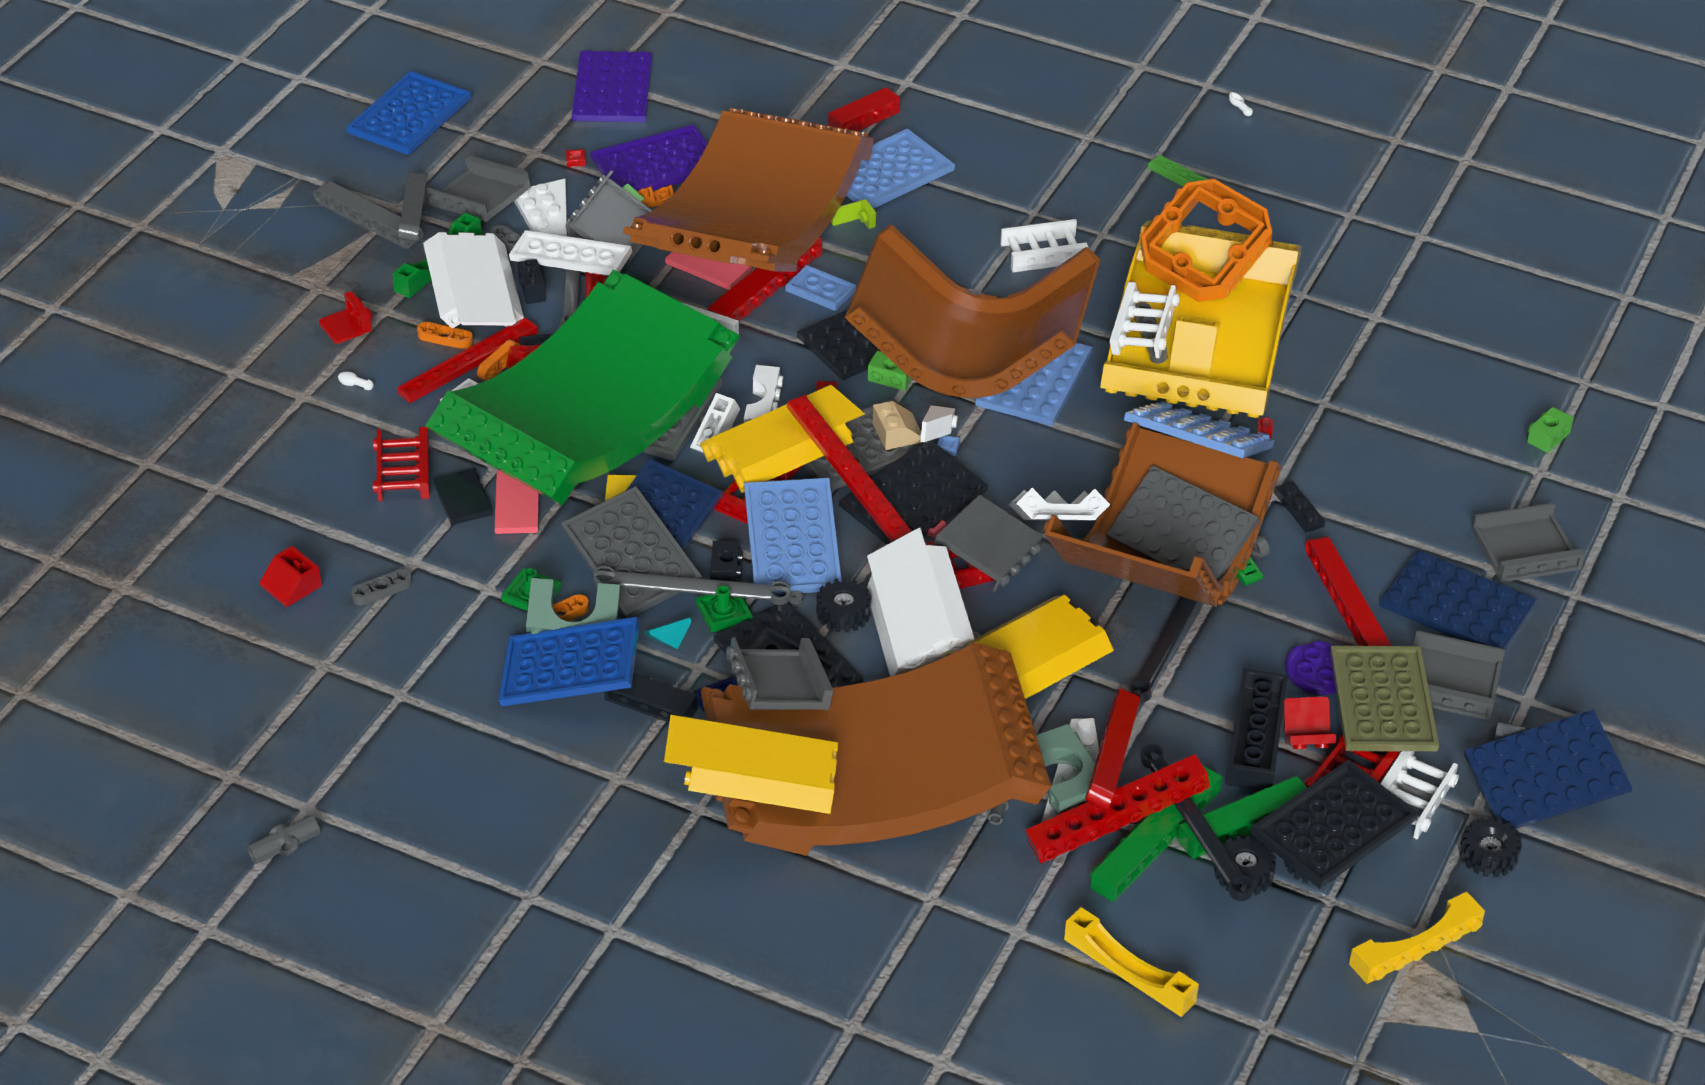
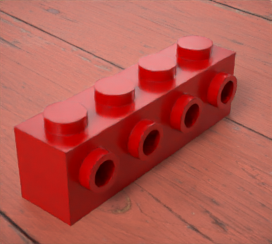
(865, 111)

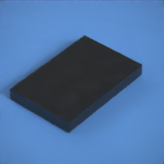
(462, 497)

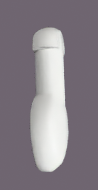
(1238, 101)
(351, 379)

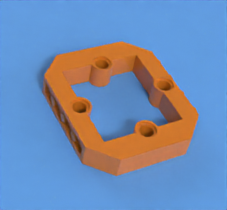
(1230, 209)

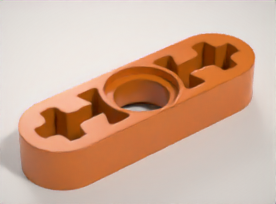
(457, 337)
(495, 362)
(573, 607)

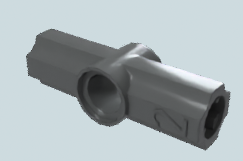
(283, 839)

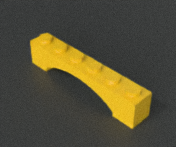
(1376, 959)
(1170, 989)

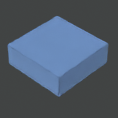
(949, 444)

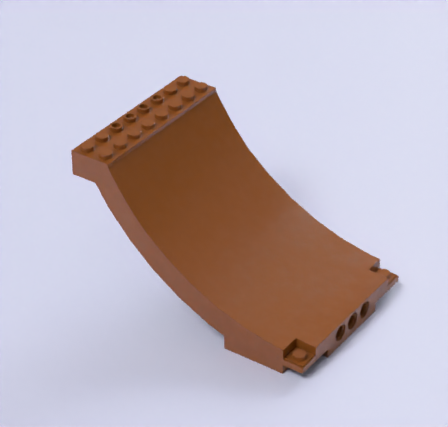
(757, 192)
(907, 755)

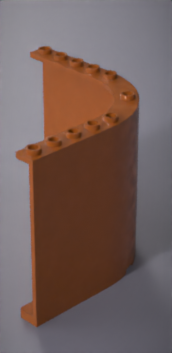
(961, 339)
(1233, 479)

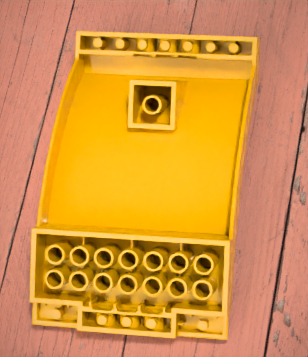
(1215, 348)

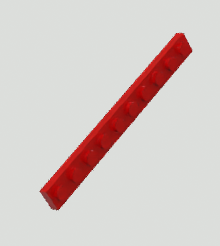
(848, 468)

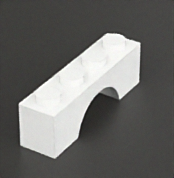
(766, 385)

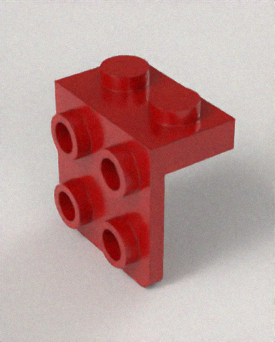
(349, 322)
(1307, 722)

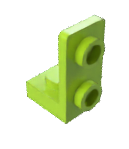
(857, 210)

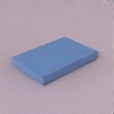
(821, 287)

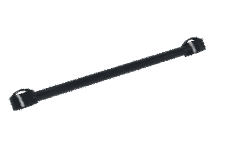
(1162, 649)
(1203, 832)

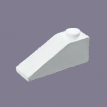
(717, 420)
(938, 423)

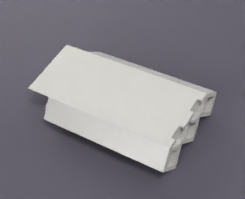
(472, 280)
(1033, 507)
(916, 603)

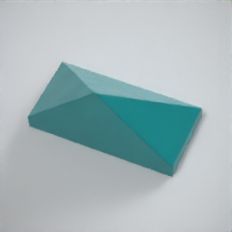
(671, 633)

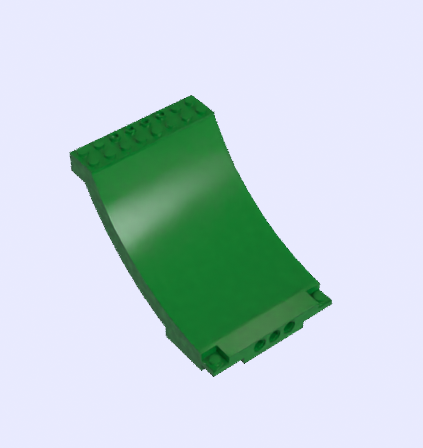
(592, 390)

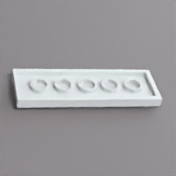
(570, 253)

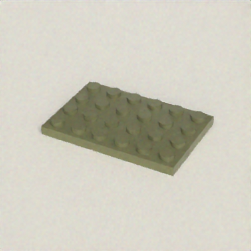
(1383, 698)

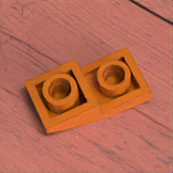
(657, 197)

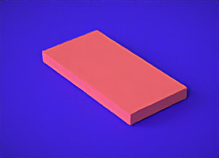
(716, 272)
(515, 506)

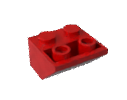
(291, 576)

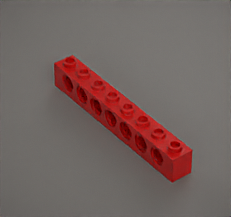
(1128, 805)

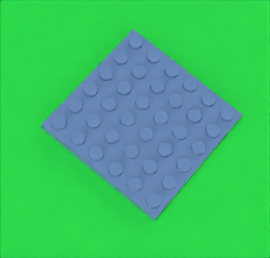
(1200, 429)

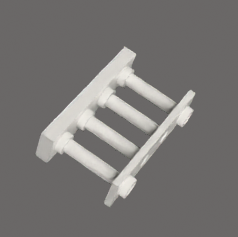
(1044, 257)
(1128, 310)
(1398, 774)

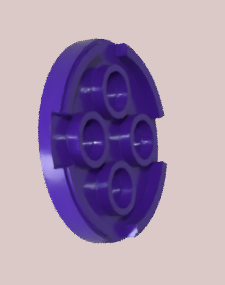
(1311, 668)

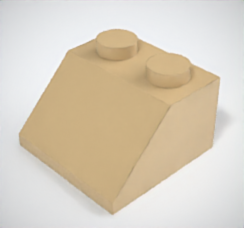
(895, 425)

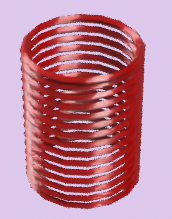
(1262, 423)

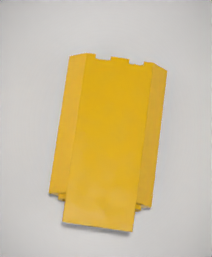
(776, 440)
(1049, 643)
(753, 763)

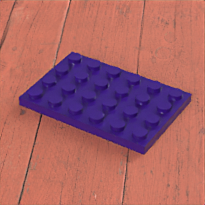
(612, 86)
(652, 160)

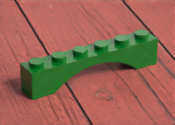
(413, 277)

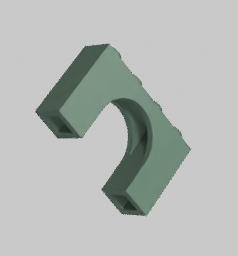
(542, 617)
(1064, 747)

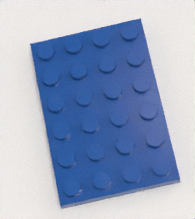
(409, 112)
(569, 661)

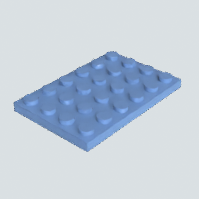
(897, 168)
(1045, 391)
(792, 533)

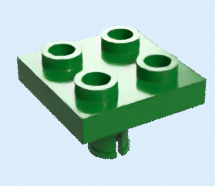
(519, 590)
(721, 610)

